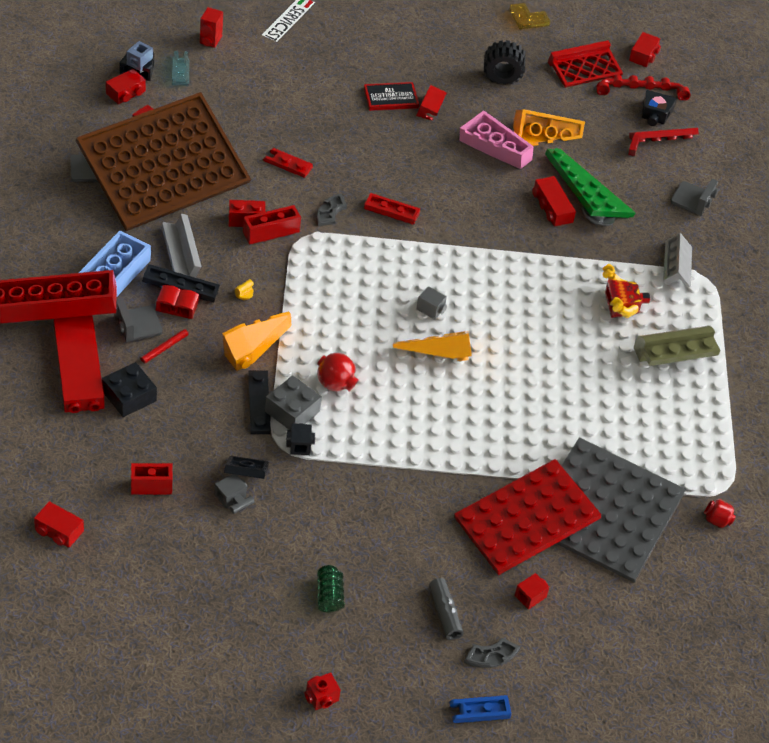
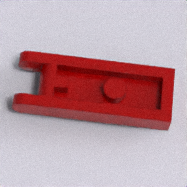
(289, 162)

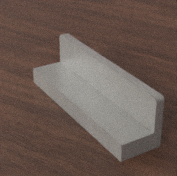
(181, 246)
(677, 260)

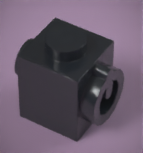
(300, 439)

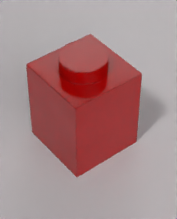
(532, 591)

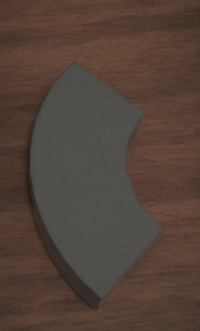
(329, 209)
(492, 655)

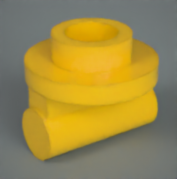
(244, 290)

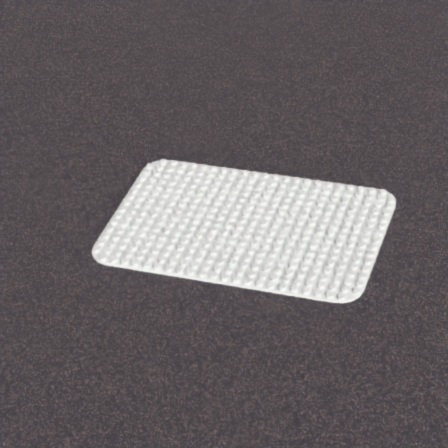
(539, 369)

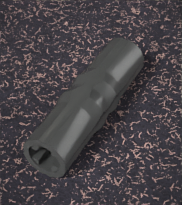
(446, 609)

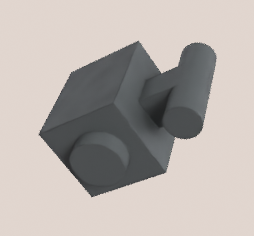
(233, 491)

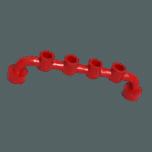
(603, 88)

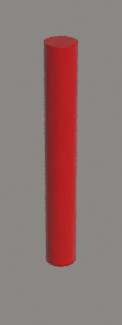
(164, 346)

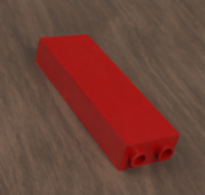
(79, 364)

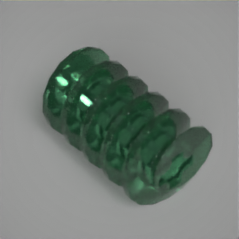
(330, 589)

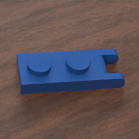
(481, 709)

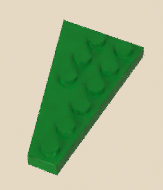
(589, 191)

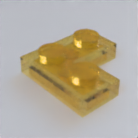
(527, 20)

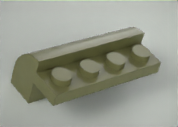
(676, 345)

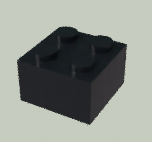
(129, 389)

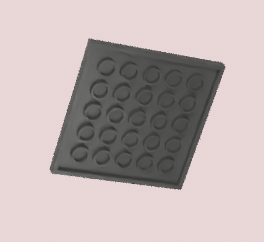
(632, 508)

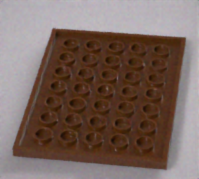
(163, 160)

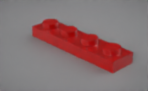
(670, 134)

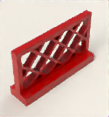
(580, 54)

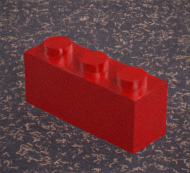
(554, 201)
(271, 224)

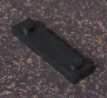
(160, 276)
(257, 398)

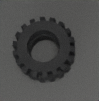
(508, 53)

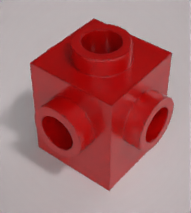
(322, 691)

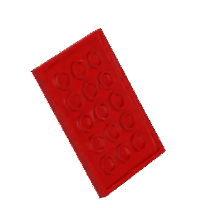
(527, 516)

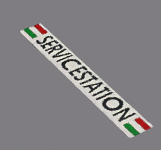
(288, 19)

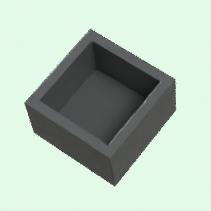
(293, 403)

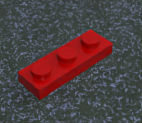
(392, 208)

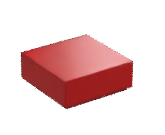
(634, 145)

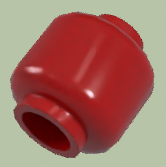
(719, 513)

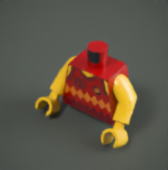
(622, 296)

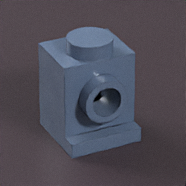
(139, 55)

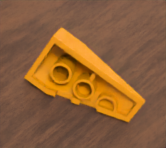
(543, 127)
(247, 343)
(449, 345)

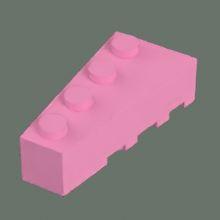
(496, 140)

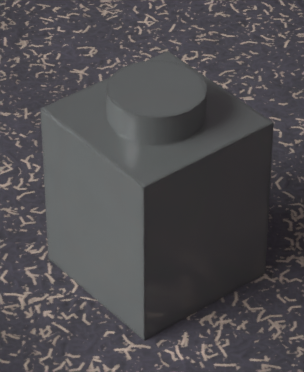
(431, 303)

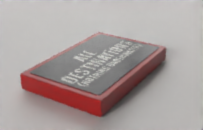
(391, 96)

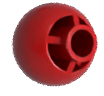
(337, 372)

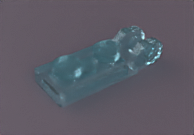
(180, 69)

